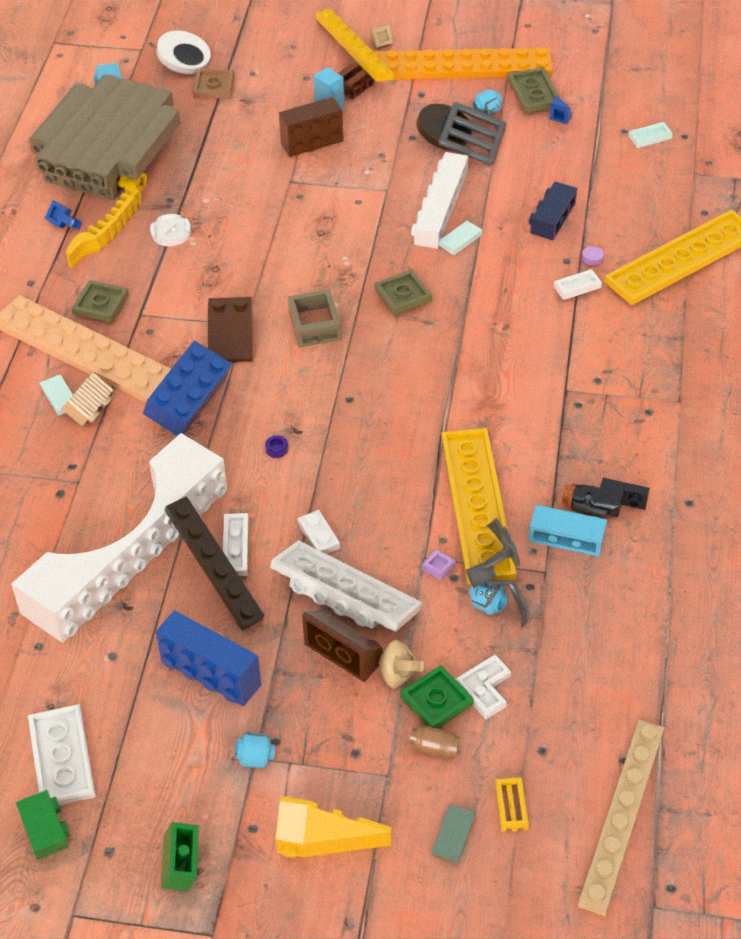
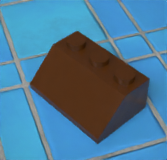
(341, 644)

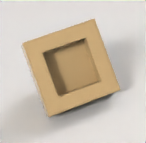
(381, 35)

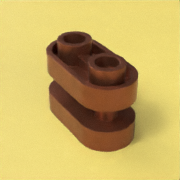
(355, 80)

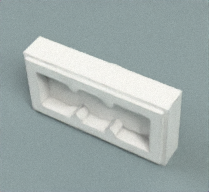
(577, 284)

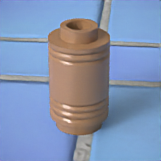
(434, 741)

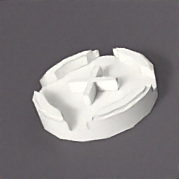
(170, 230)

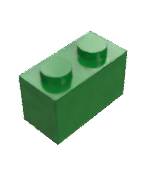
(42, 824)
(180, 856)

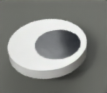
(183, 52)

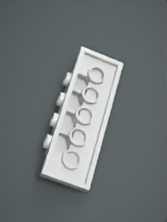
(344, 588)

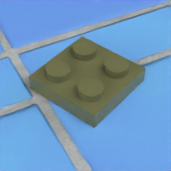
(403, 292)
(100, 301)

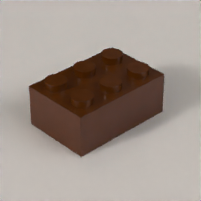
(311, 126)

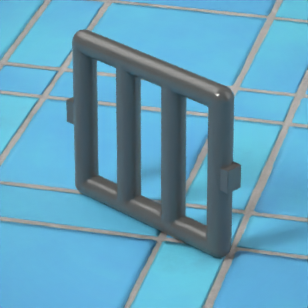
(478, 114)

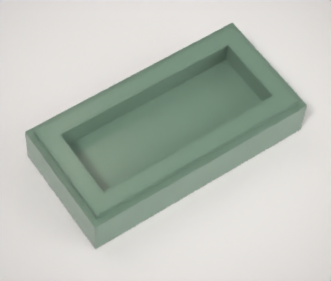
(454, 834)

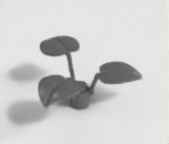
(485, 572)

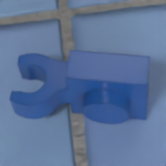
(59, 216)

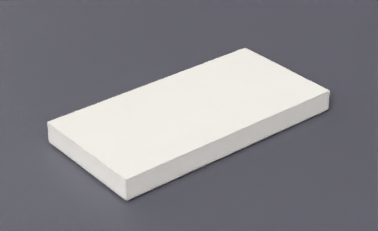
(61, 754)

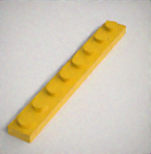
(354, 45)

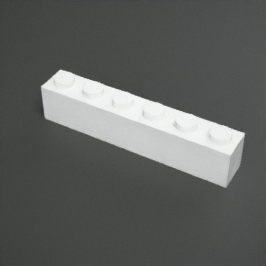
(440, 200)

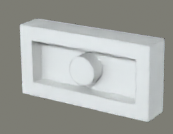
(318, 532)

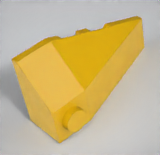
(312, 832)

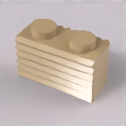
(88, 399)

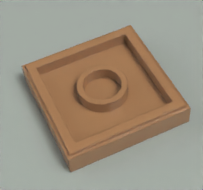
(214, 84)

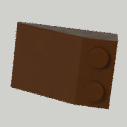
(231, 328)

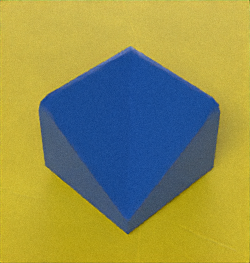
(560, 111)

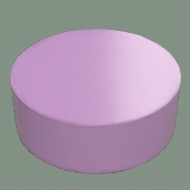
(593, 256)

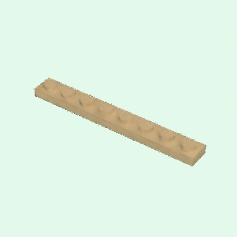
(621, 818)

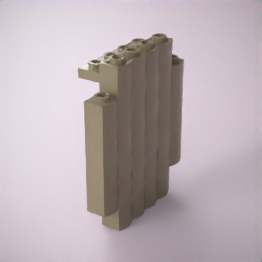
(103, 134)

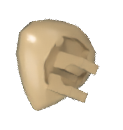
(398, 664)

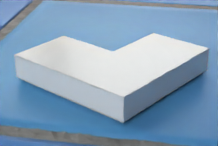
(480, 685)

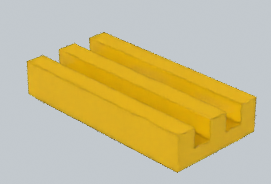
(513, 823)

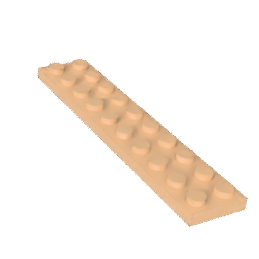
(82, 348)

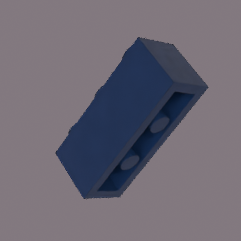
(553, 210)

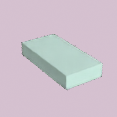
(650, 134)
(460, 237)
(56, 392)

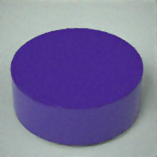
(276, 446)

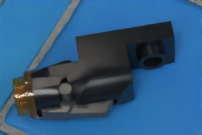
(607, 498)

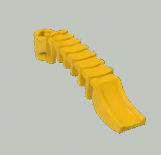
(97, 238)

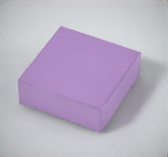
(438, 565)

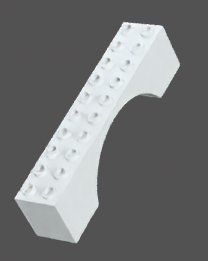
(69, 588)

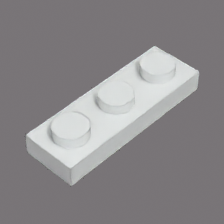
(236, 541)

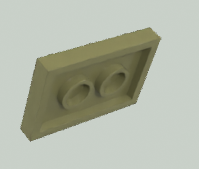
(532, 89)

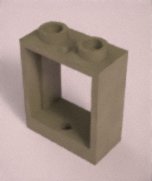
(307, 334)

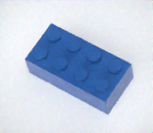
(187, 388)
(208, 658)

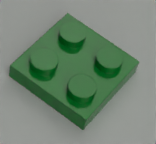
(436, 697)

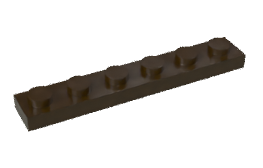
(214, 563)

